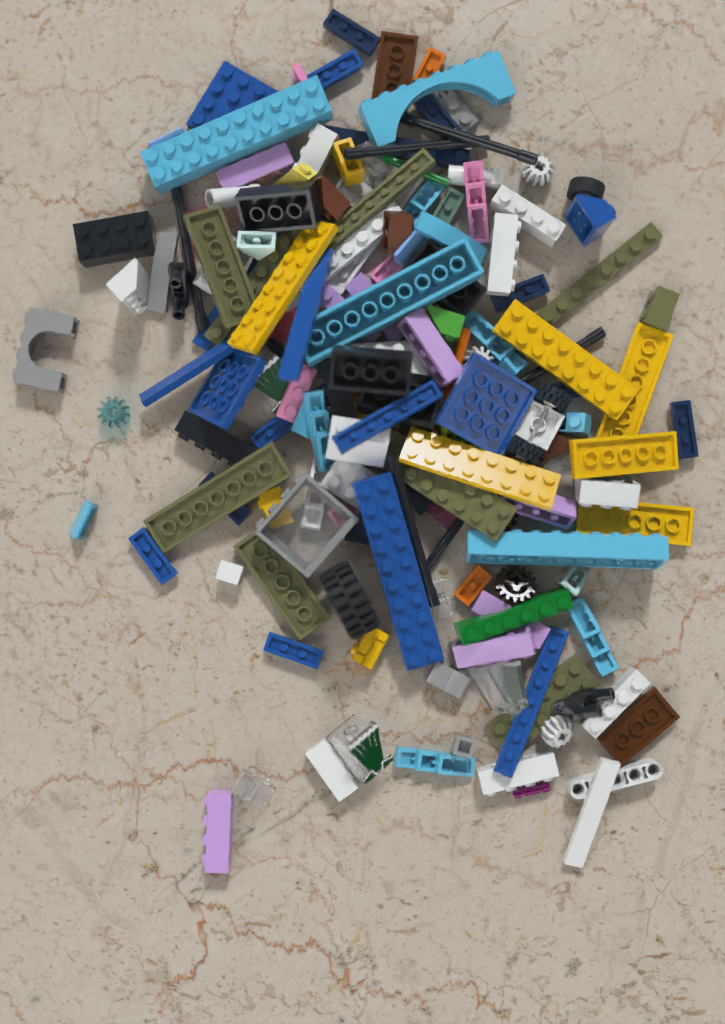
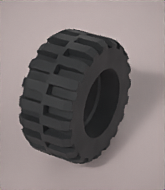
(349, 600)

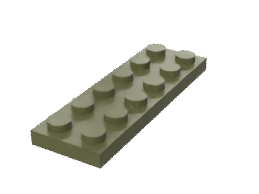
(220, 263)
(283, 586)
(566, 679)

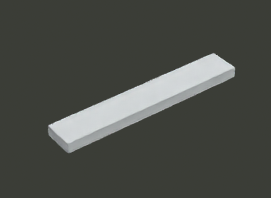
(591, 812)

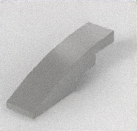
(159, 282)

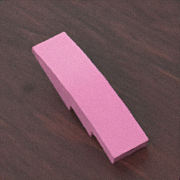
(476, 201)

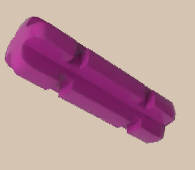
(531, 790)

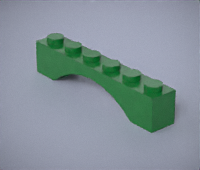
(492, 624)

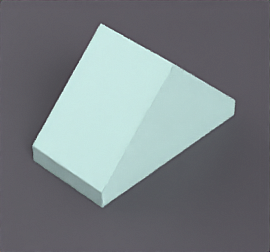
(256, 243)
(573, 579)

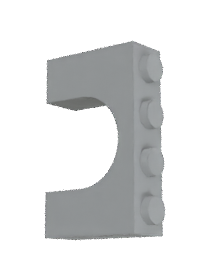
(39, 325)

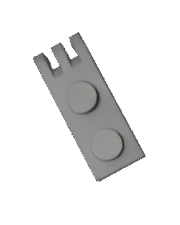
(456, 109)

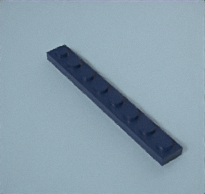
(443, 157)

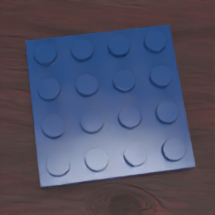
(226, 93)
(227, 388)
(486, 405)

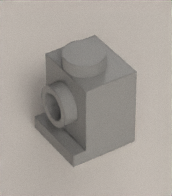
(463, 745)

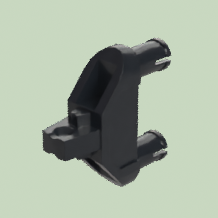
(179, 288)
(582, 703)

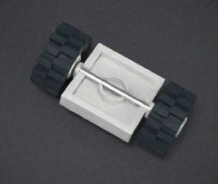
(539, 424)

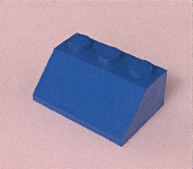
(589, 218)

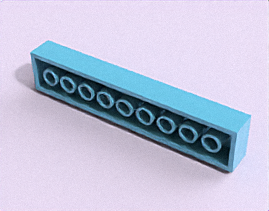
(237, 134)
(393, 299)
(568, 549)

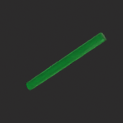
(428, 175)

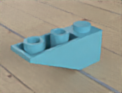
(575, 424)

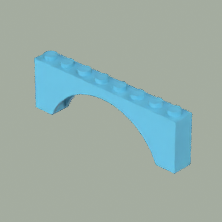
(479, 76)

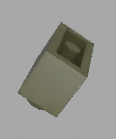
(659, 308)

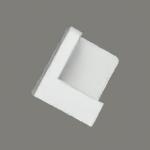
(230, 572)

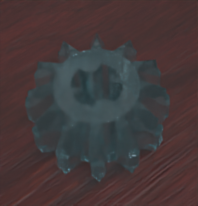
(120, 414)

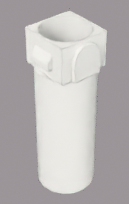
(492, 176)
(223, 196)

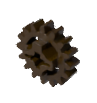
(506, 584)

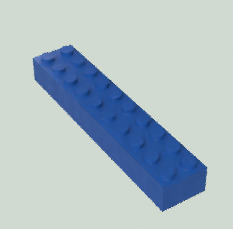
(398, 570)

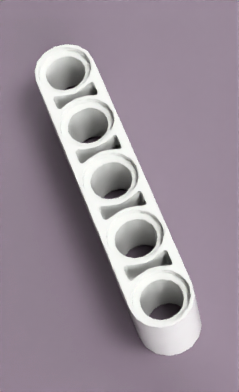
(623, 777)

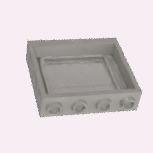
(305, 524)

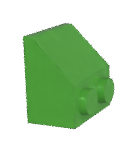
(447, 323)

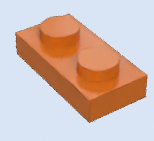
(431, 63)
(472, 585)

